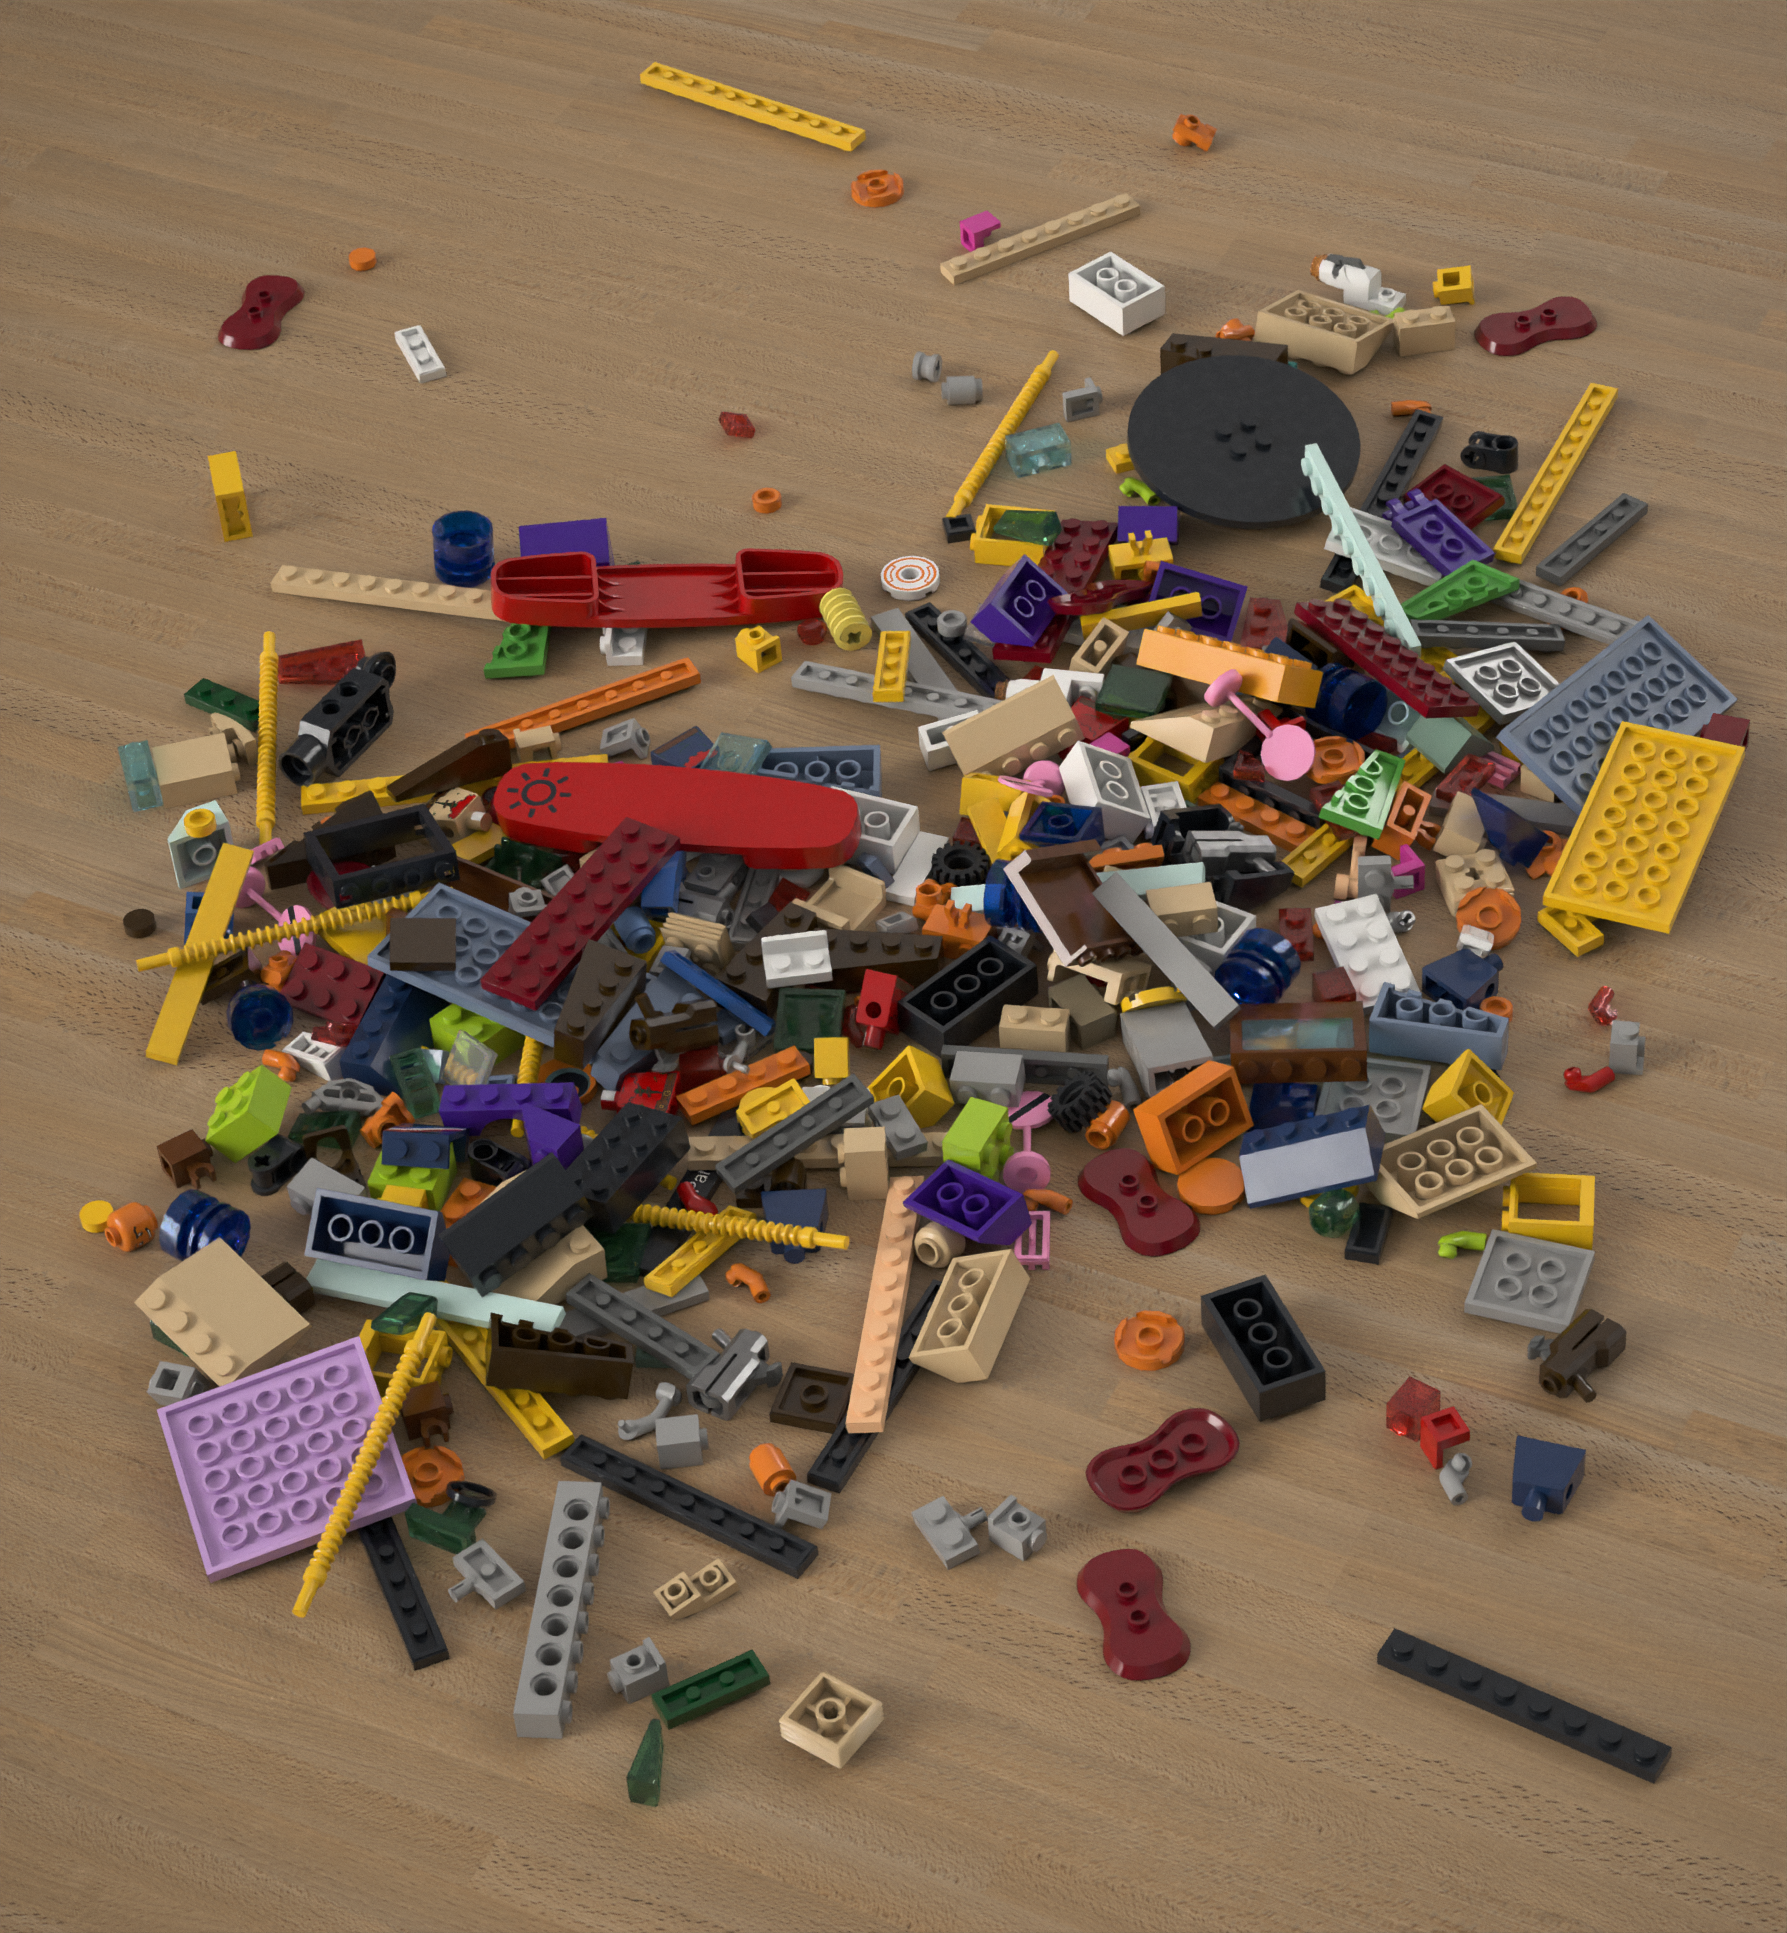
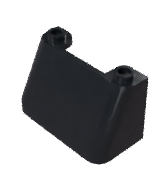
(1233, 888)

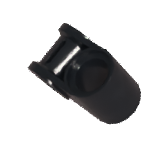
(1494, 451)
(494, 1163)
(275, 1164)

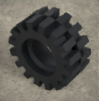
(960, 857)
(1079, 1101)

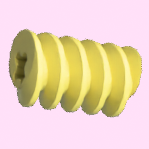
(845, 619)

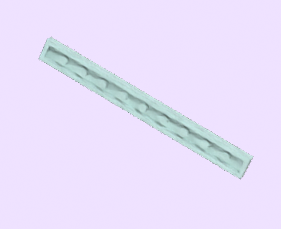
(1357, 546)

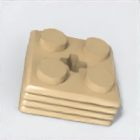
(1465, 873)
(705, 939)
(831, 1719)

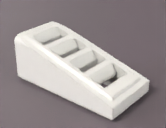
(1476, 940)
(318, 1058)

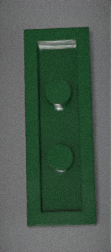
(219, 699)
(710, 1689)

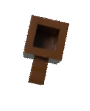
(186, 1159)
(427, 1412)

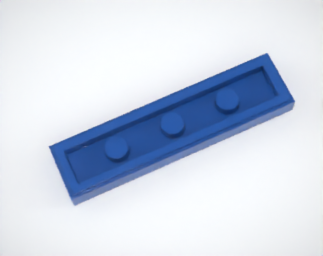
(719, 992)

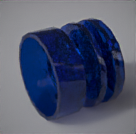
(463, 548)
(1349, 702)
(1003, 903)
(1259, 967)
(197, 1221)

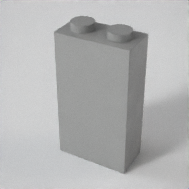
(1163, 1044)

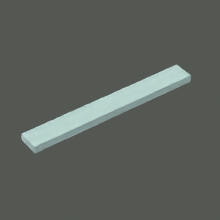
(1138, 879)
(454, 1301)

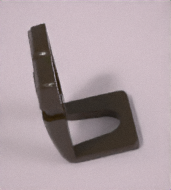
(347, 1164)

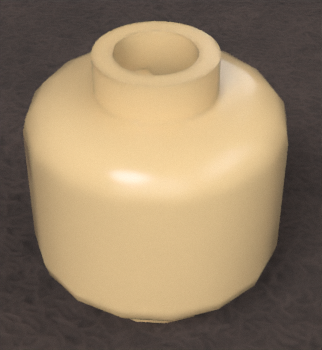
(938, 1245)

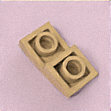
(235, 733)
(691, 1595)

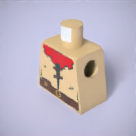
(458, 814)

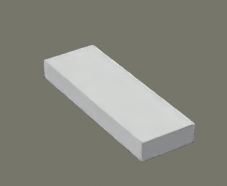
(420, 354)
(915, 868)

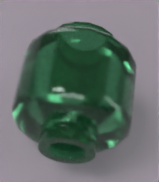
(1334, 1213)

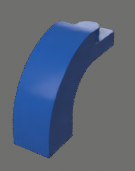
(662, 892)

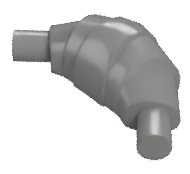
(344, 1096)

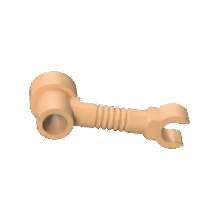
(1345, 884)

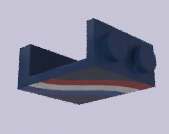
(424, 1145)

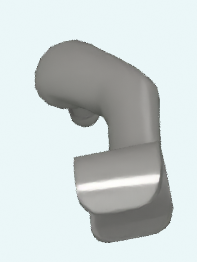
(744, 1042)
(668, 1397)

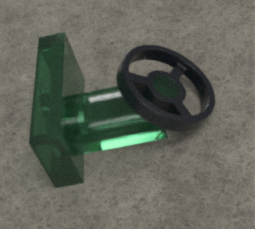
(456, 1526)

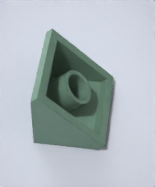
(1447, 741)

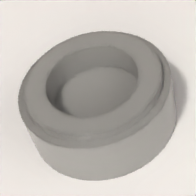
(952, 623)

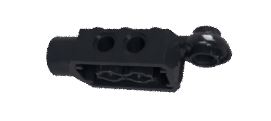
(342, 722)

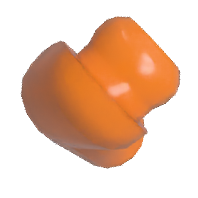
(1408, 407)
(284, 1061)

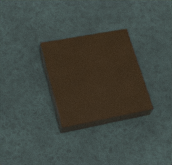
(422, 944)
(812, 1398)

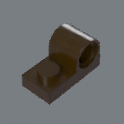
(232, 975)
(786, 1177)

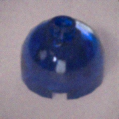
(259, 1016)

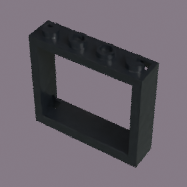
(1271, 793)
(374, 834)

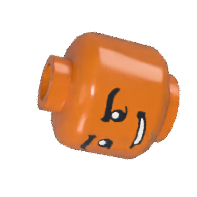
(131, 1226)

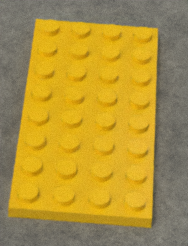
(1644, 827)

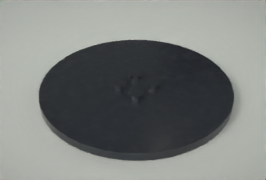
(1231, 439)

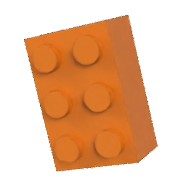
(1193, 1117)

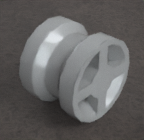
(927, 366)

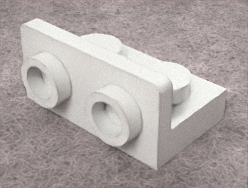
(623, 646)
(1159, 798)
(796, 959)

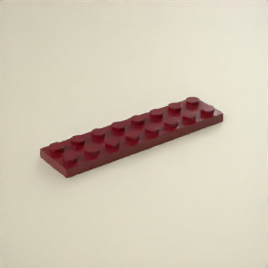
(1072, 564)
(1386, 659)
(580, 912)

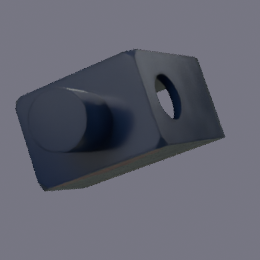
(684, 750)

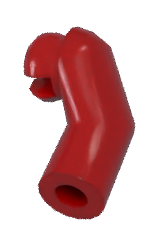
(1577, 1082)
(693, 1201)

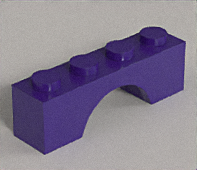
(480, 1104)

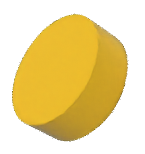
(200, 823)
(94, 1216)

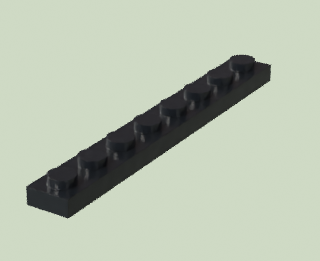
(1525, 1705)

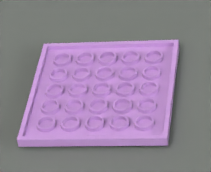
(274, 1453)

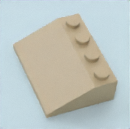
(1323, 331)
(1205, 730)
(1448, 1163)
(556, 1269)
(223, 1314)

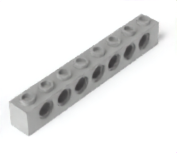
(560, 1610)

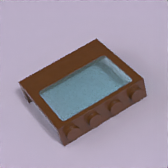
(1299, 1042)

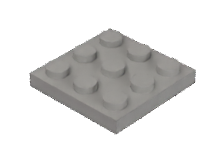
(1501, 680)
(1391, 1089)
(1529, 1281)

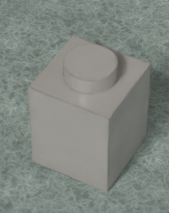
(680, 1441)

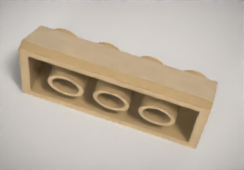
(1015, 732)
(971, 1316)

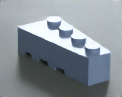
(844, 767)
(1435, 1030)
(617, 1054)

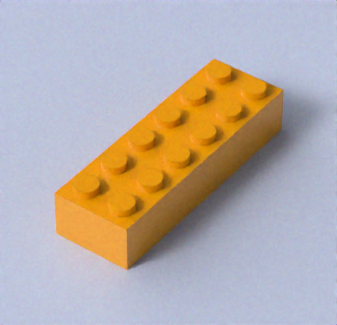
(1207, 658)

